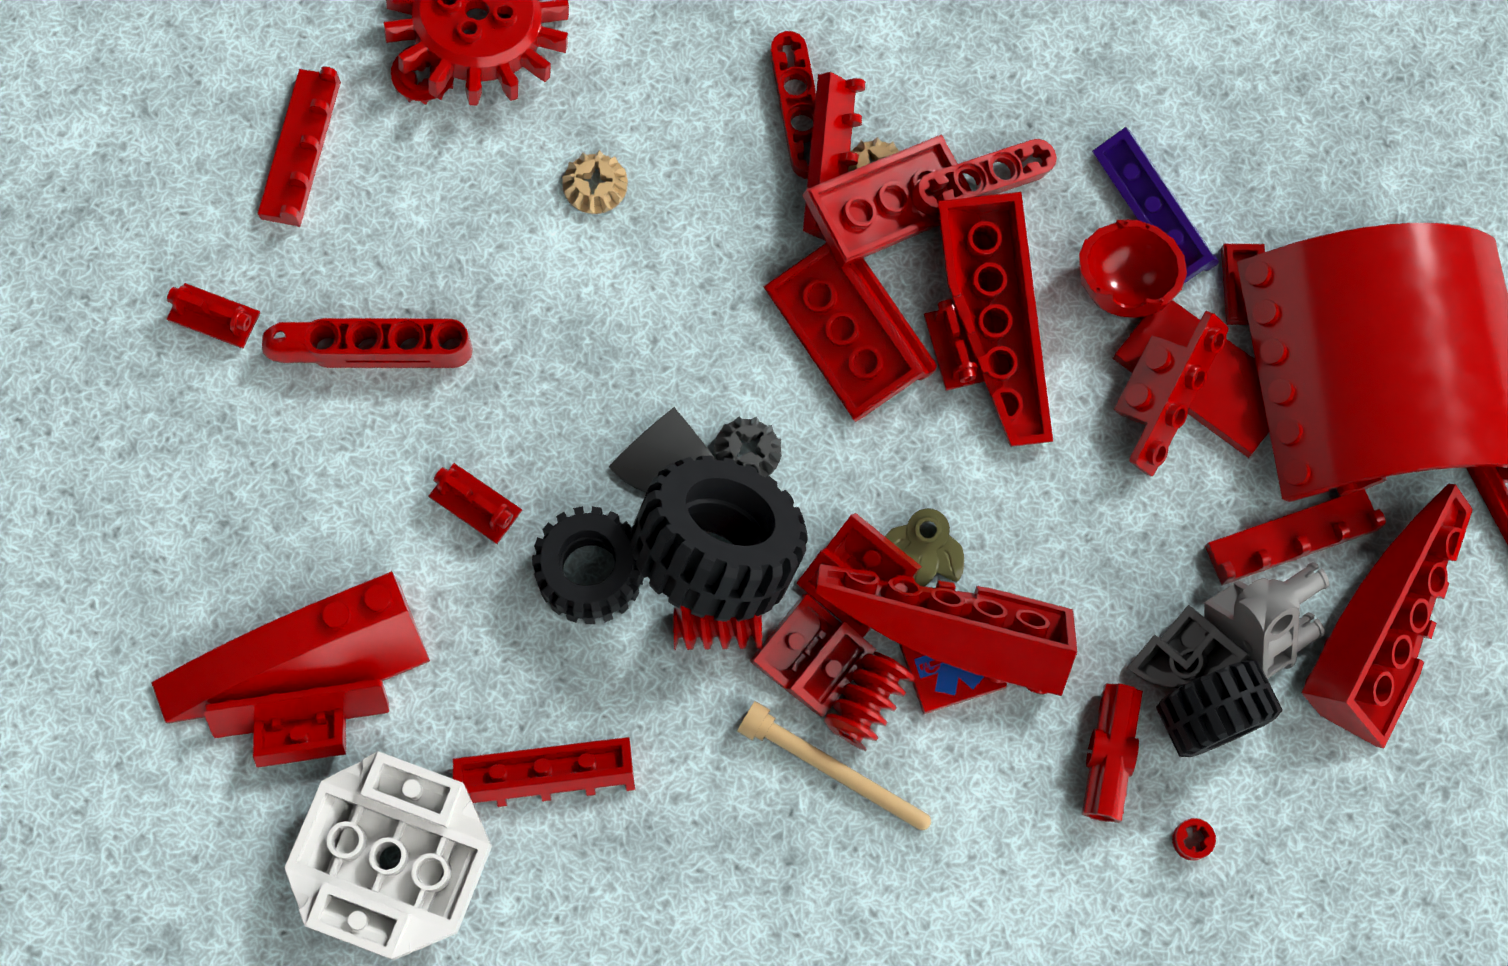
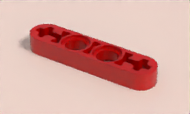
(791, 104)
(982, 171)

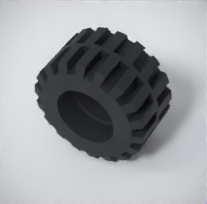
(581, 531)
(1219, 708)

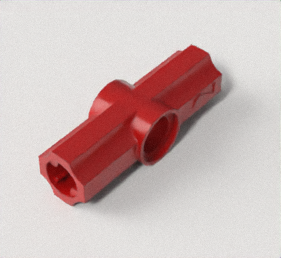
(1112, 753)

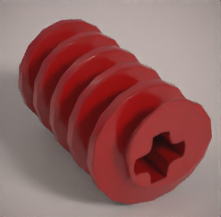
(691, 626)
(868, 699)

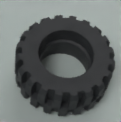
(707, 572)

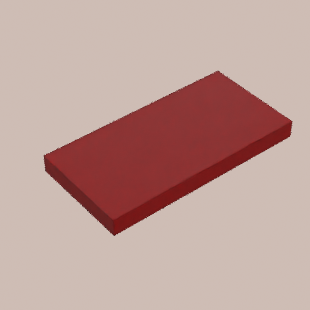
(875, 204)
(844, 332)
(1232, 394)

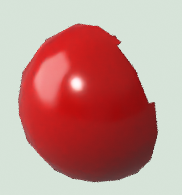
(1131, 268)

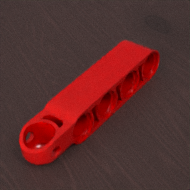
(303, 337)

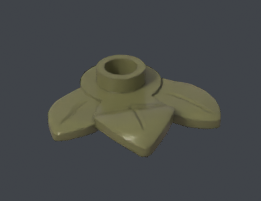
(935, 554)

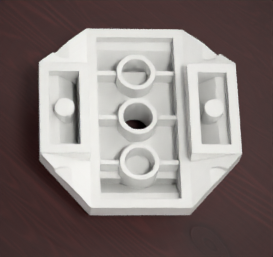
(339, 849)

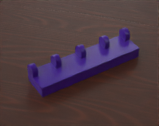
(1152, 199)

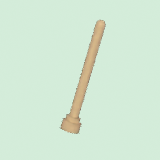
(761, 725)

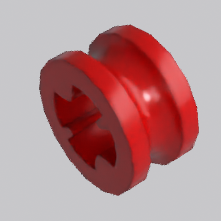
(1206, 844)

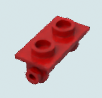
(211, 314)
(952, 347)
(474, 502)

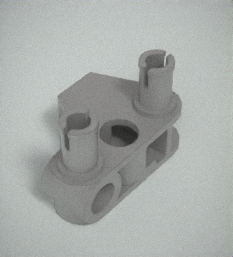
(1266, 617)

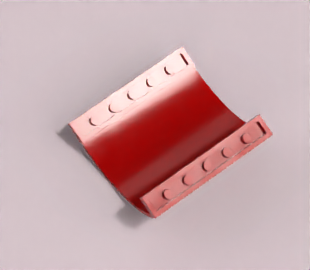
(1380, 353)

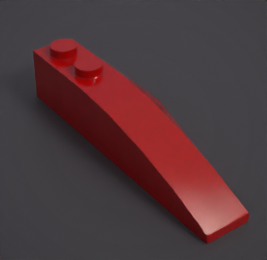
(997, 306)
(979, 632)
(325, 644)
(1374, 647)

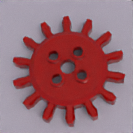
(490, 53)

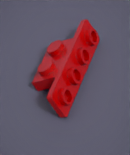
(1166, 386)
(297, 723)

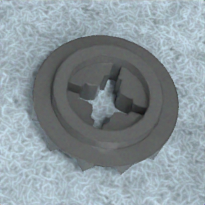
(768, 450)

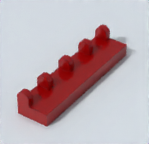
(831, 135)
(299, 146)
(1294, 536)
(546, 771)

